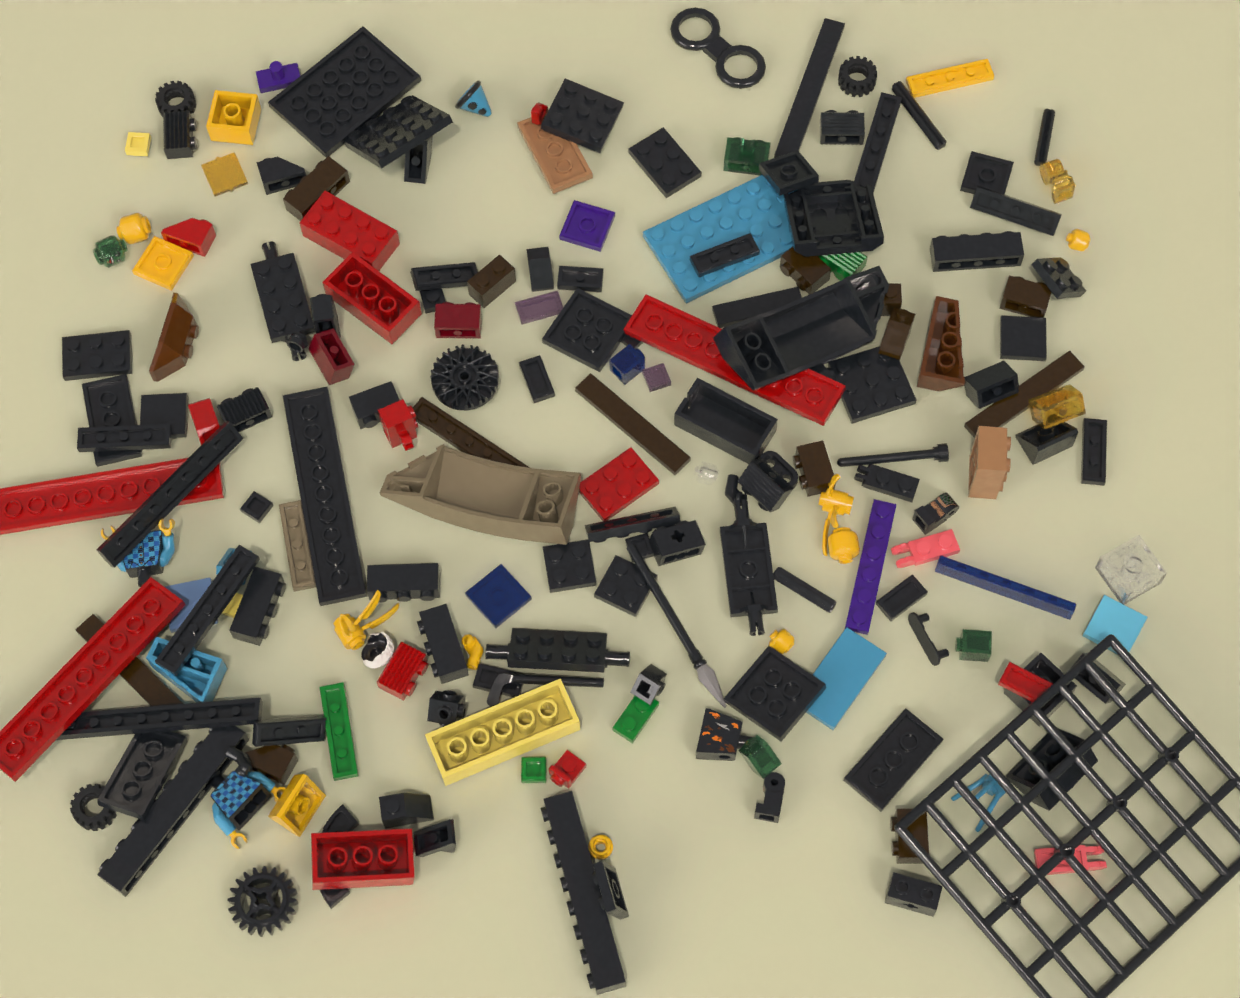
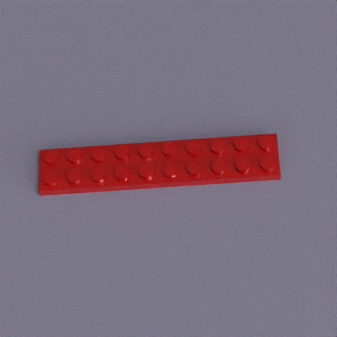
(693, 342)
(94, 496)
(85, 676)

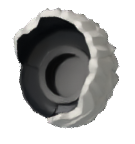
(377, 650)

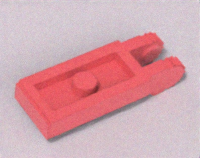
(927, 549)
(1081, 852)

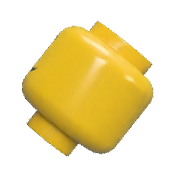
(134, 228)
(843, 545)

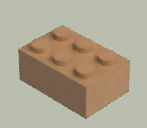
(988, 462)

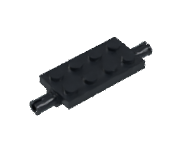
(282, 296)
(748, 569)
(557, 651)

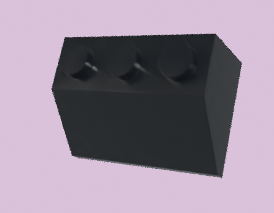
(1049, 755)

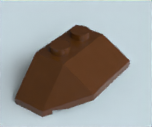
(175, 340)

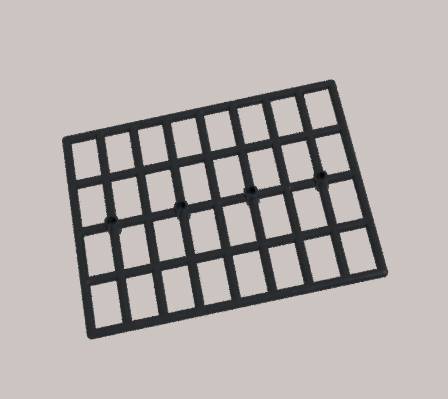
(1066, 851)

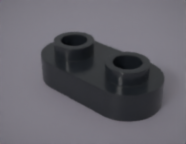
(781, 466)

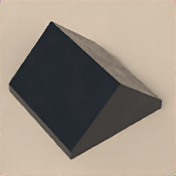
(1044, 443)

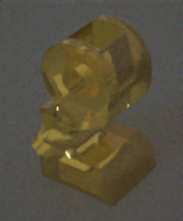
(1063, 184)

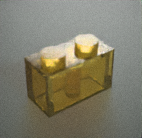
(1057, 406)

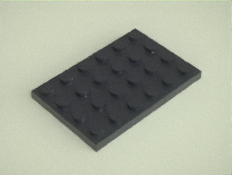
(344, 91)

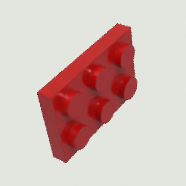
(617, 484)

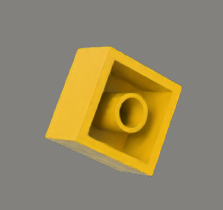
(233, 117)

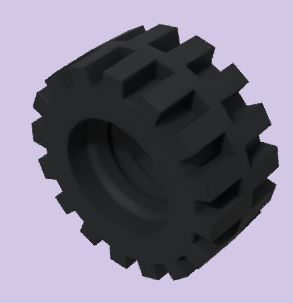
(857, 66)
(172, 91)
(78, 806)

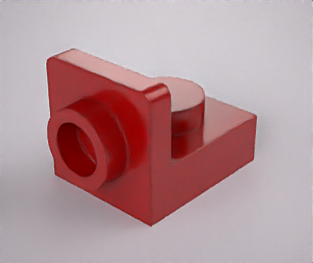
(566, 770)

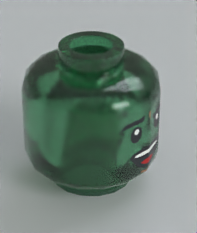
(110, 251)

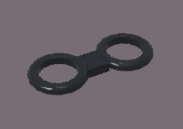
(718, 48)

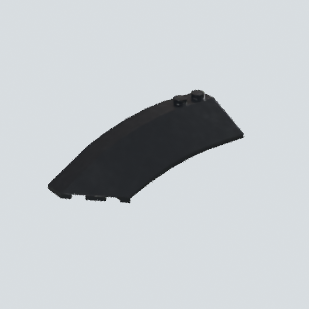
(805, 330)

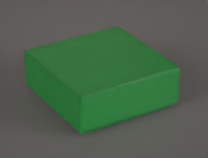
(533, 769)

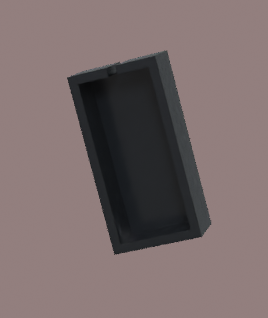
(725, 421)

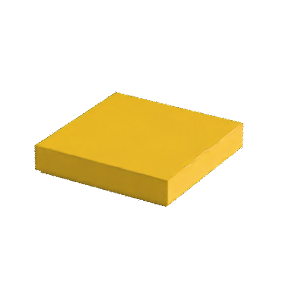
(162, 263)

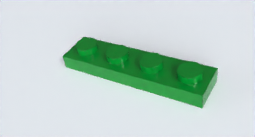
(339, 731)

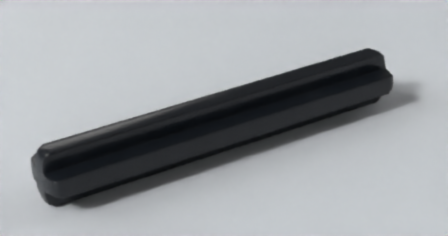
(919, 115)

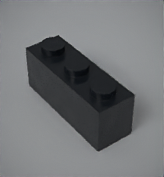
(404, 581)
(257, 606)
(442, 644)

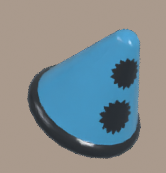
(474, 100)

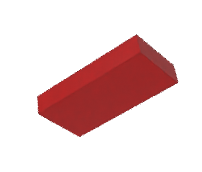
(1023, 682)

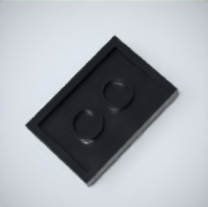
(664, 162)
(96, 355)

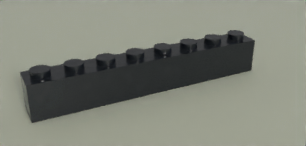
(171, 809)
(584, 902)

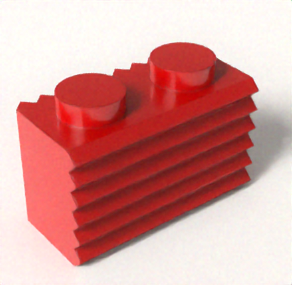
(402, 671)

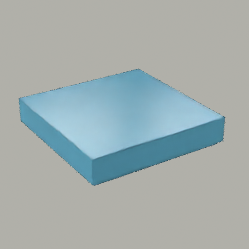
(1117, 620)

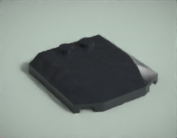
(833, 218)

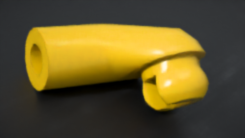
(474, 650)

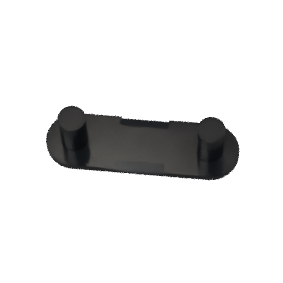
(916, 623)

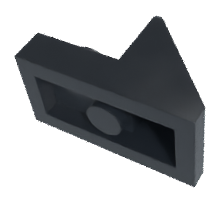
(540, 269)
(435, 839)

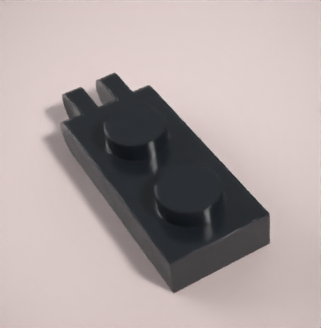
(887, 481)

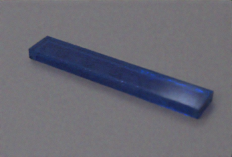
(1005, 587)

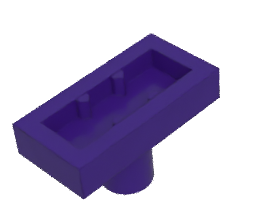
(277, 76)

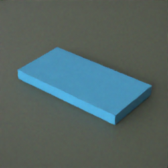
(845, 673)

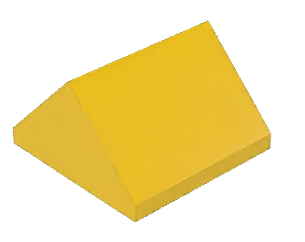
(297, 804)

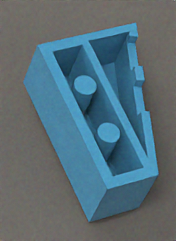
(197, 678)

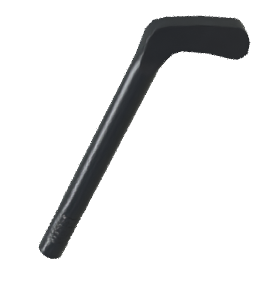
(504, 678)

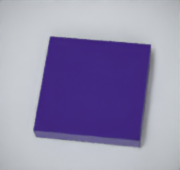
(587, 225)

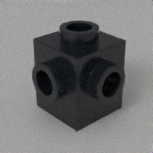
(446, 707)

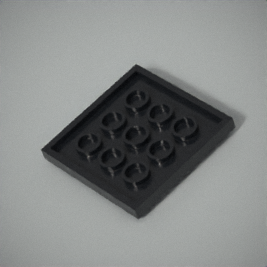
(397, 131)

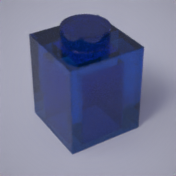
(627, 364)

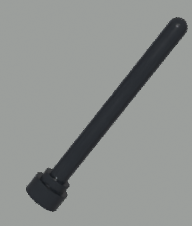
(938, 453)

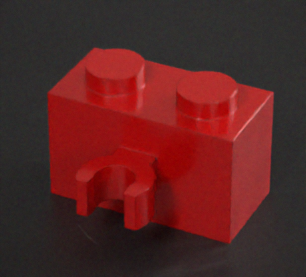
(399, 424)

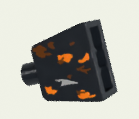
(720, 737)

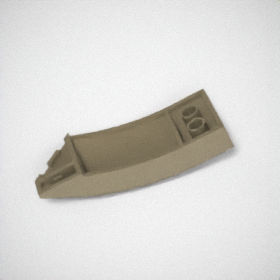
(488, 495)

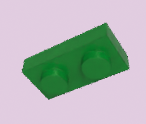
(634, 718)

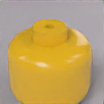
(1078, 240)
(781, 640)

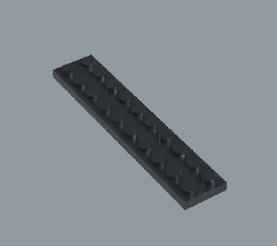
(324, 496)

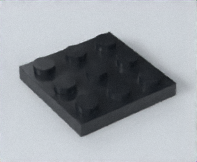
(582, 115)
(587, 330)
(872, 383)
(775, 693)

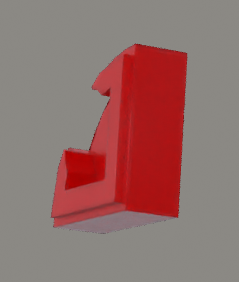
(538, 113)

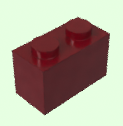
(458, 320)
(331, 356)

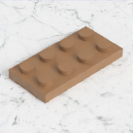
(555, 156)

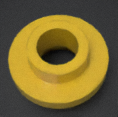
(600, 839)

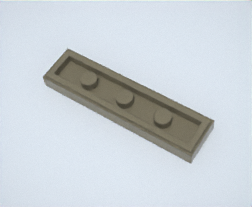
(297, 546)

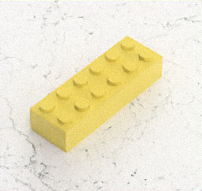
(503, 732)

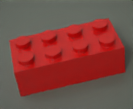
(348, 230)
(372, 298)
(362, 859)

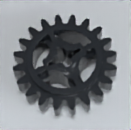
(257, 909)

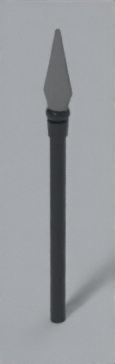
(705, 674)

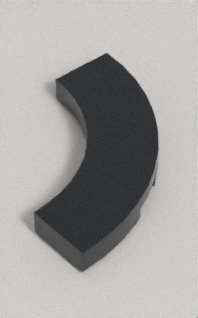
(339, 821)

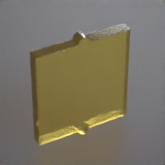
(224, 174)

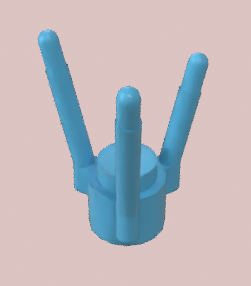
(990, 787)

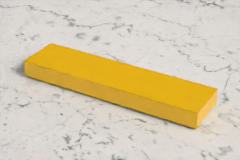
(950, 78)

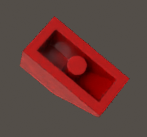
(191, 235)

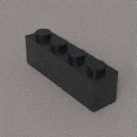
(976, 251)

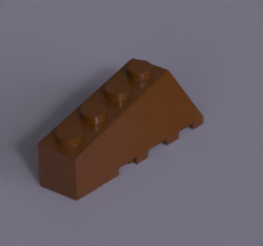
(942, 355)

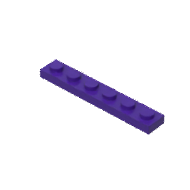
(870, 567)

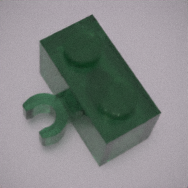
(745, 155)

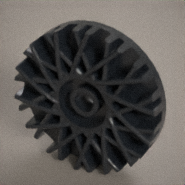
(465, 378)

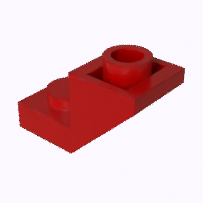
(203, 418)

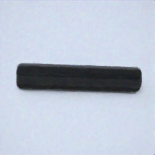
(1044, 137)
(804, 589)

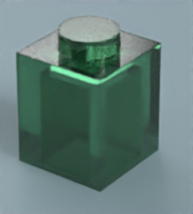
(974, 645)
(759, 756)

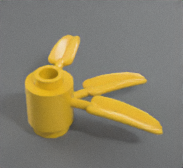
(835, 503)
(349, 629)

